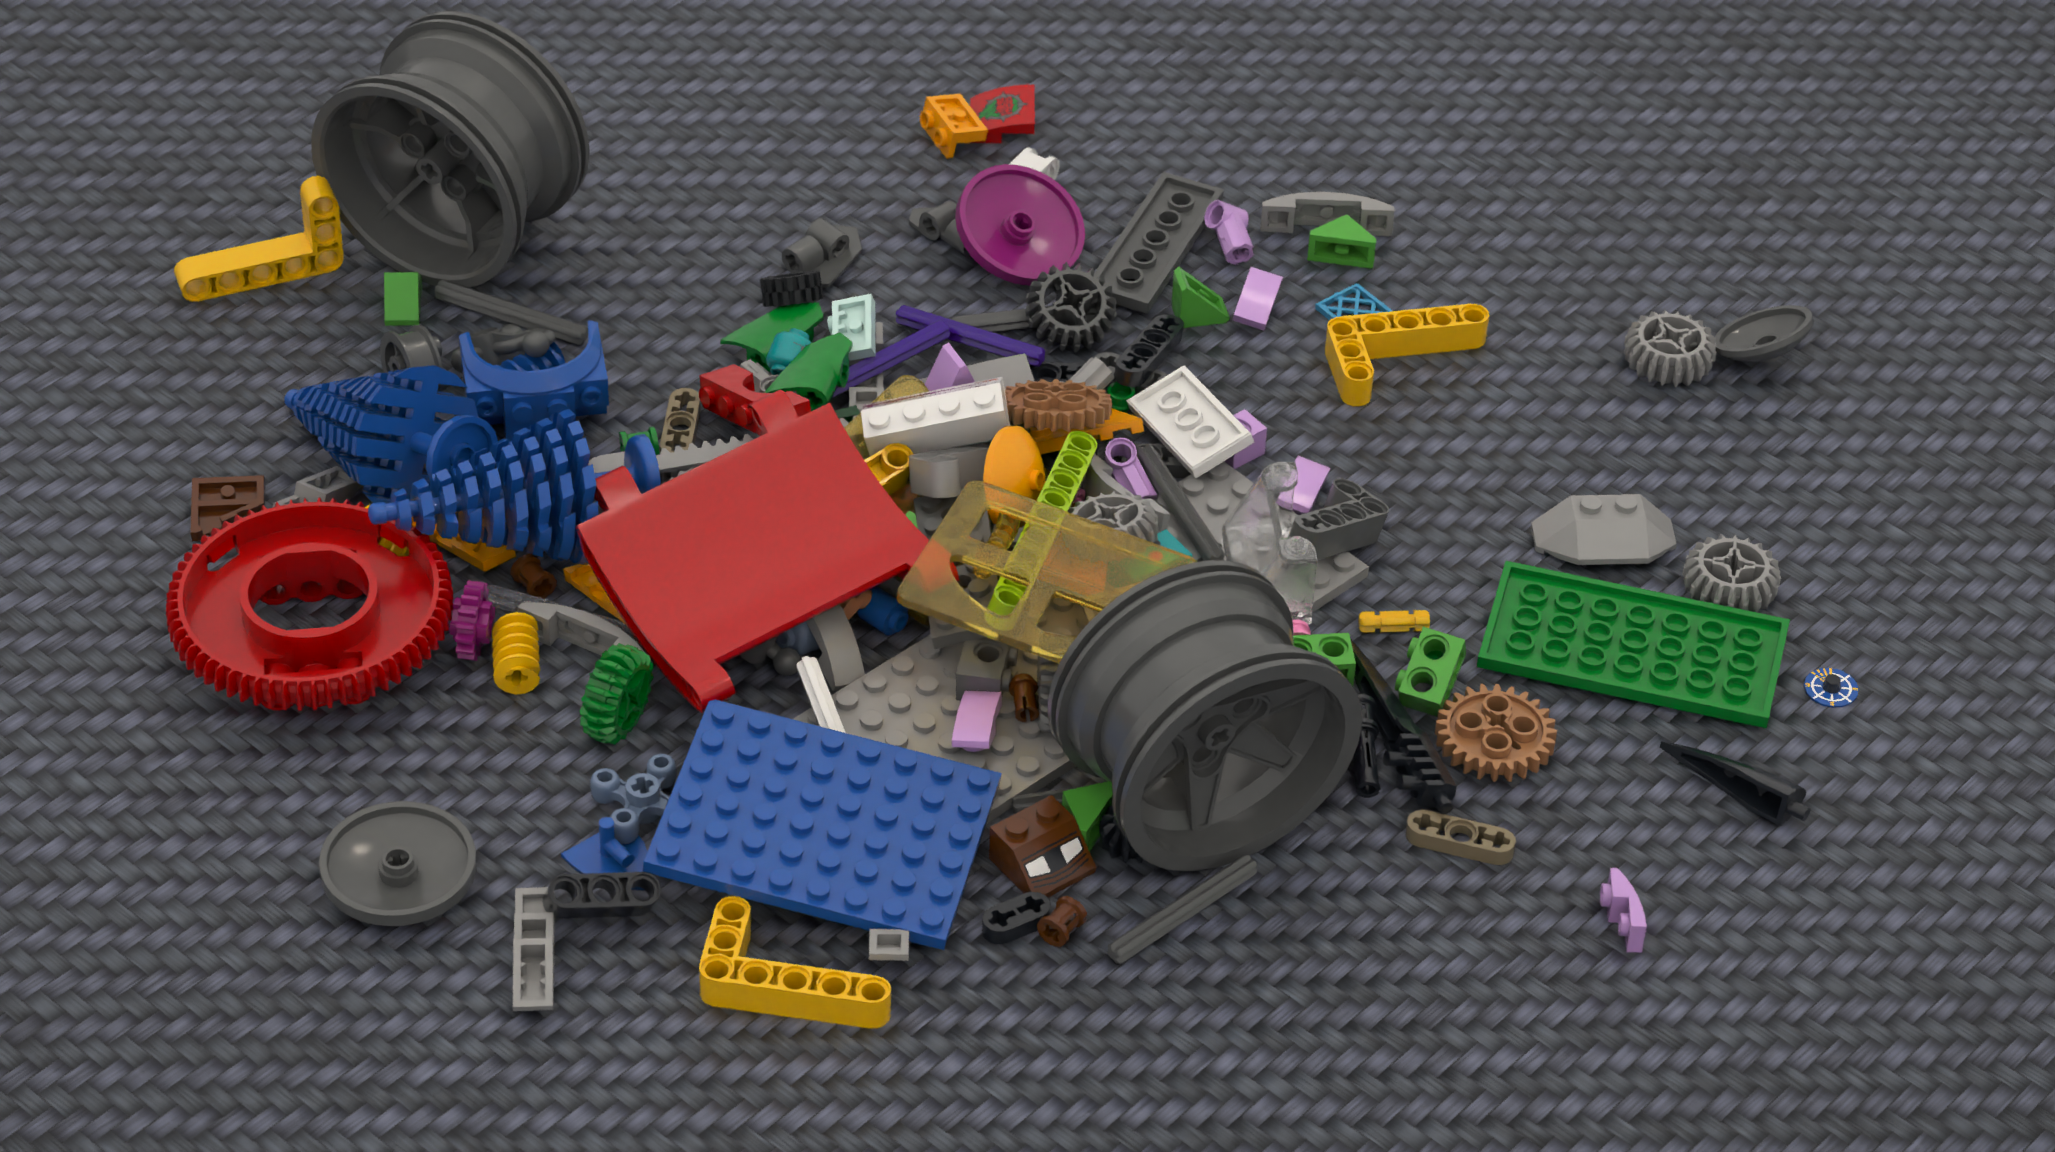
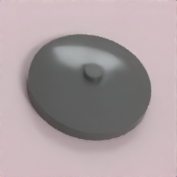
(397, 863)

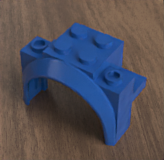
(526, 397)

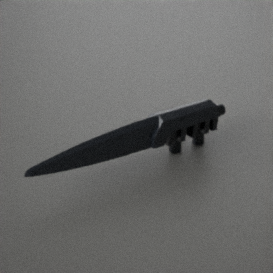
(1405, 742)

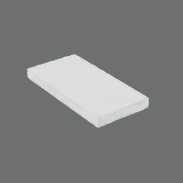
(1190, 421)

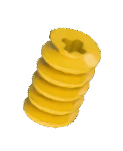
(516, 653)

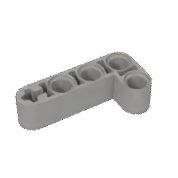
(947, 470)

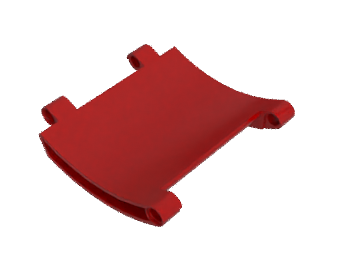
(746, 545)

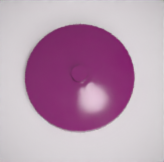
(1019, 223)

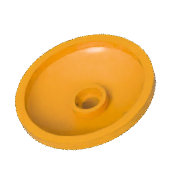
(1014, 465)

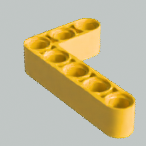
(273, 260)
(1362, 337)
(782, 988)

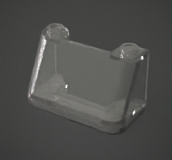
(1256, 538)

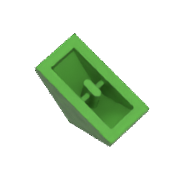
(1342, 243)
(402, 298)
(1196, 302)
(1088, 807)

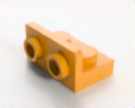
(951, 121)

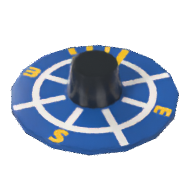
(1831, 687)

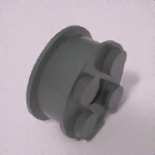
(410, 350)

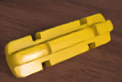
(1393, 621)

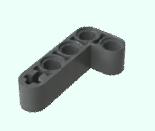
(1346, 521)

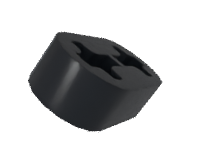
(1015, 917)

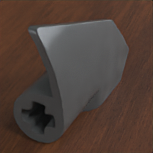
(938, 223)
(824, 250)

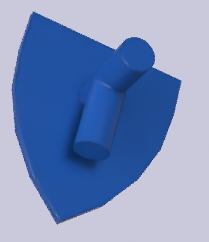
(605, 853)

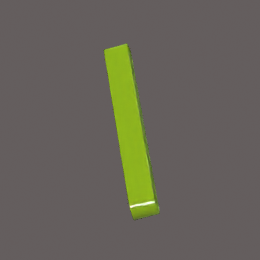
(1058, 492)

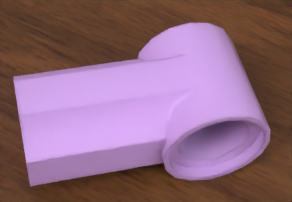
(1231, 230)
(1129, 473)

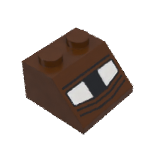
(1041, 848)

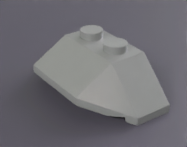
(1604, 530)

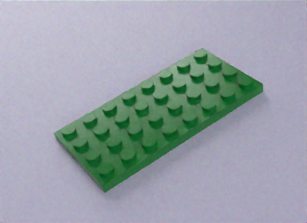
(1634, 644)

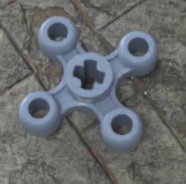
(639, 795)

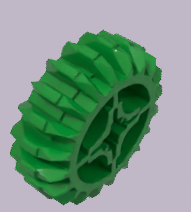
(616, 693)

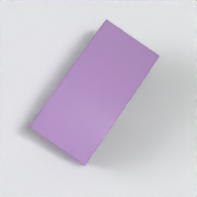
(1257, 298)
(1310, 481)
(976, 720)
(1625, 909)

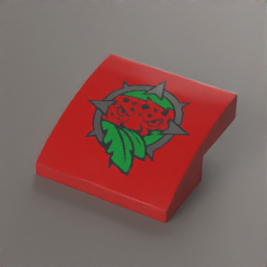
(1006, 111)

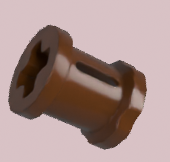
(530, 573)
(1062, 921)

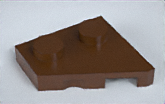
(221, 499)

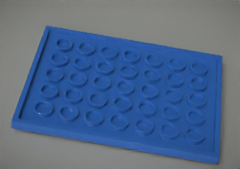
(823, 823)

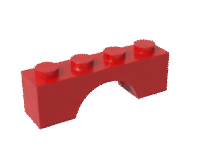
(732, 390)

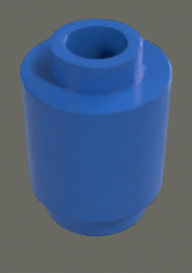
(884, 612)

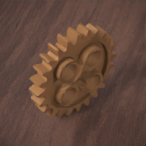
(1057, 405)
(1495, 732)

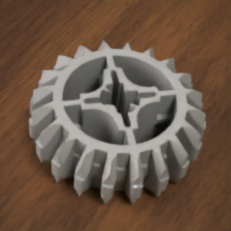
(1670, 348)
(1122, 513)
(1732, 573)

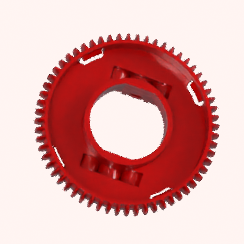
(306, 555)

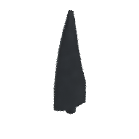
(1750, 786)

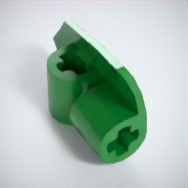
(760, 333)
(817, 370)

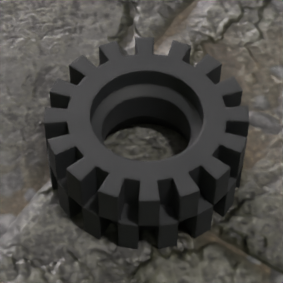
(791, 288)

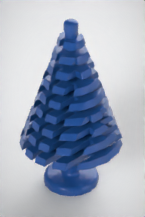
(388, 428)
(518, 492)

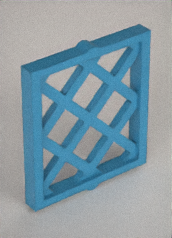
(1340, 297)

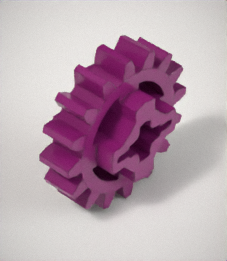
(472, 620)

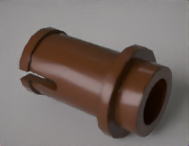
(1023, 691)

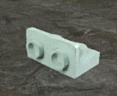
(856, 321)

